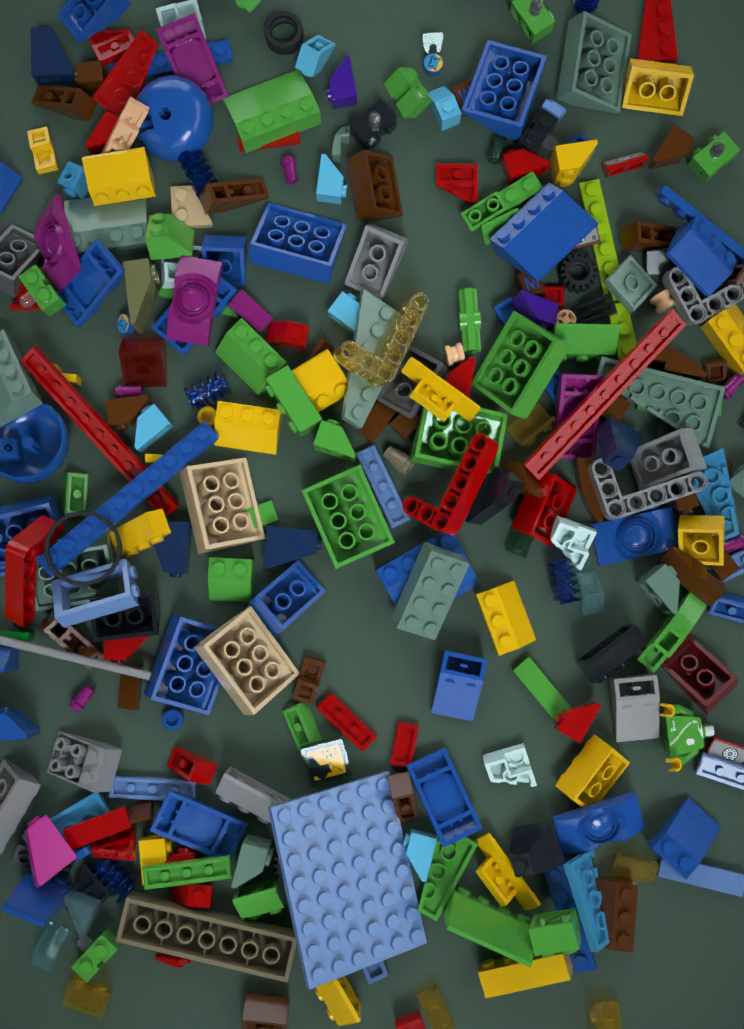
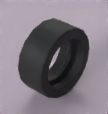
(276, 19)

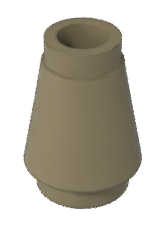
(399, 460)

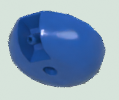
(177, 117)
(33, 445)

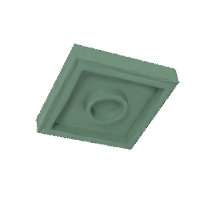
(630, 284)

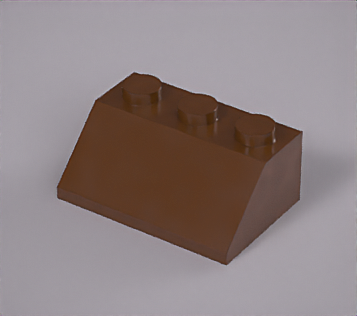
(374, 186)
(620, 908)

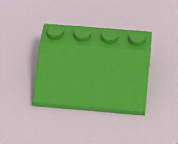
(273, 110)
(520, 365)
(445, 443)
(348, 516)
(489, 925)

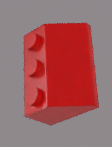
(538, 515)

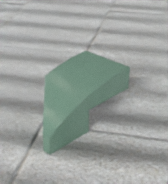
(341, 136)

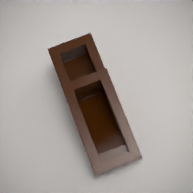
(678, 364)
(376, 422)
(586, 488)
(694, 575)

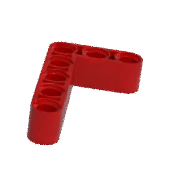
(461, 491)
(21, 569)

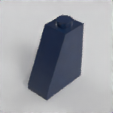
(48, 58)
(617, 443)
(289, 545)
(175, 549)

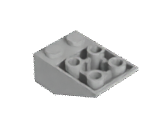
(635, 707)
(84, 762)

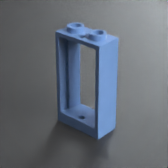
(99, 608)

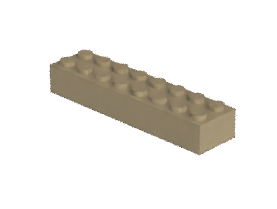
(207, 936)

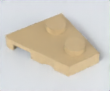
(188, 207)

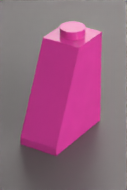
(46, 850)

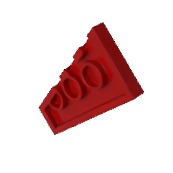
(657, 33)
(127, 75)

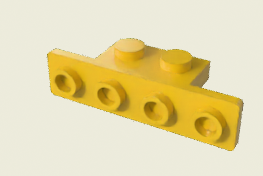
(437, 394)
(500, 878)

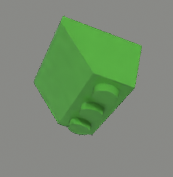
(588, 340)
(249, 356)
(293, 402)

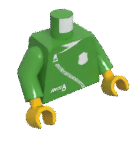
(682, 734)

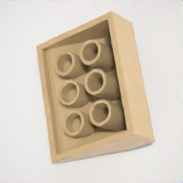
(214, 502)
(247, 661)

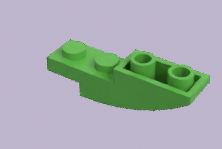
(502, 202)
(672, 632)

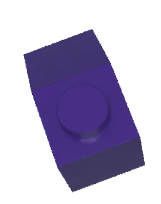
(342, 86)
(536, 309)

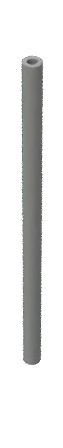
(68, 656)

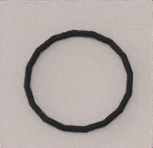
(82, 583)

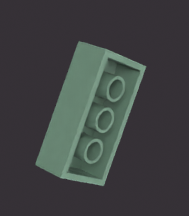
(429, 591)

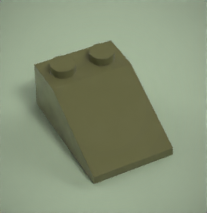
(142, 291)

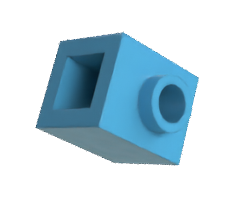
(73, 180)

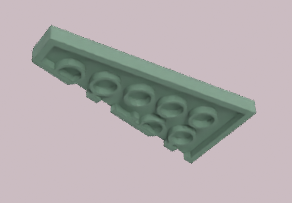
(372, 329)
(674, 399)

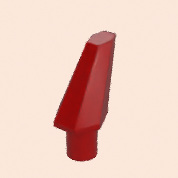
(171, 960)

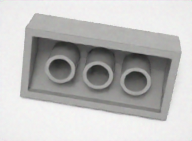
(16, 794)
(248, 794)

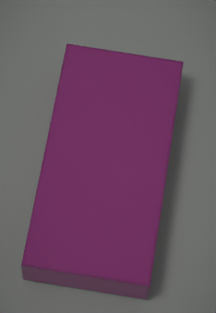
(250, 311)

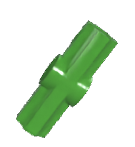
(469, 320)

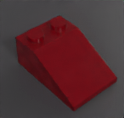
(699, 674)

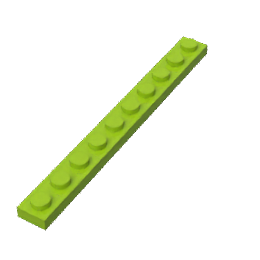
(607, 261)

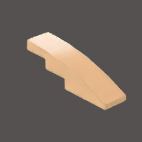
(126, 126)

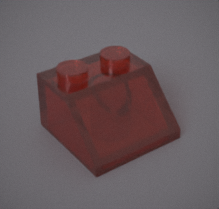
(144, 362)

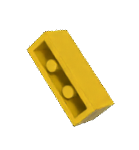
(141, 532)

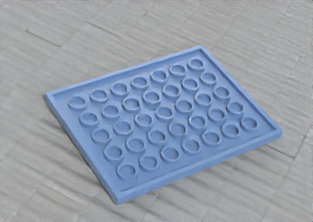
(346, 878)

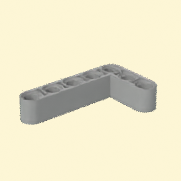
(693, 302)
(643, 496)

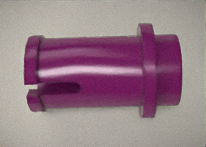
(288, 164)
(732, 385)
(128, 391)
(734, 543)
(82, 698)

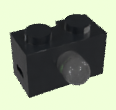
(373, 124)
(539, 133)

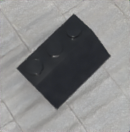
(129, 623)
(612, 653)

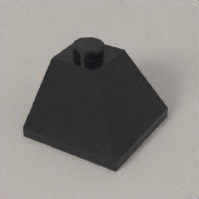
(535, 849)

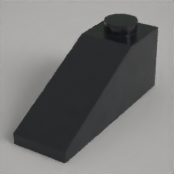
(496, 494)

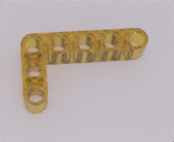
(391, 345)

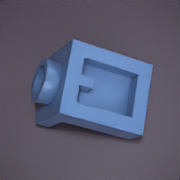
(554, 109)

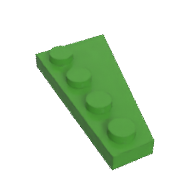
(444, 874)

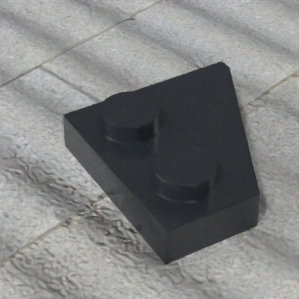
(90, 885)

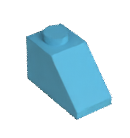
(314, 55)
(444, 108)
(330, 182)
(345, 311)
(150, 427)
(420, 850)

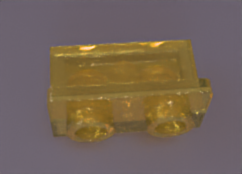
(525, 430)
(87, 997)
(605, 1014)

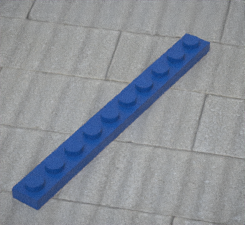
(129, 497)

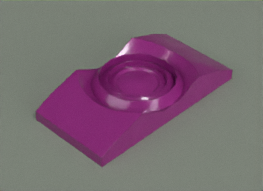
(191, 56)
(56, 244)
(194, 300)
(570, 393)

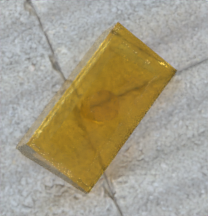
(633, 867)
(435, 1009)

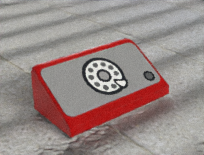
(624, 164)
(725, 750)

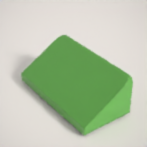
(489, 228)
(74, 493)
(302, 724)

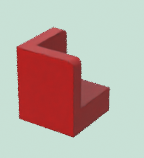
(410, 1021)

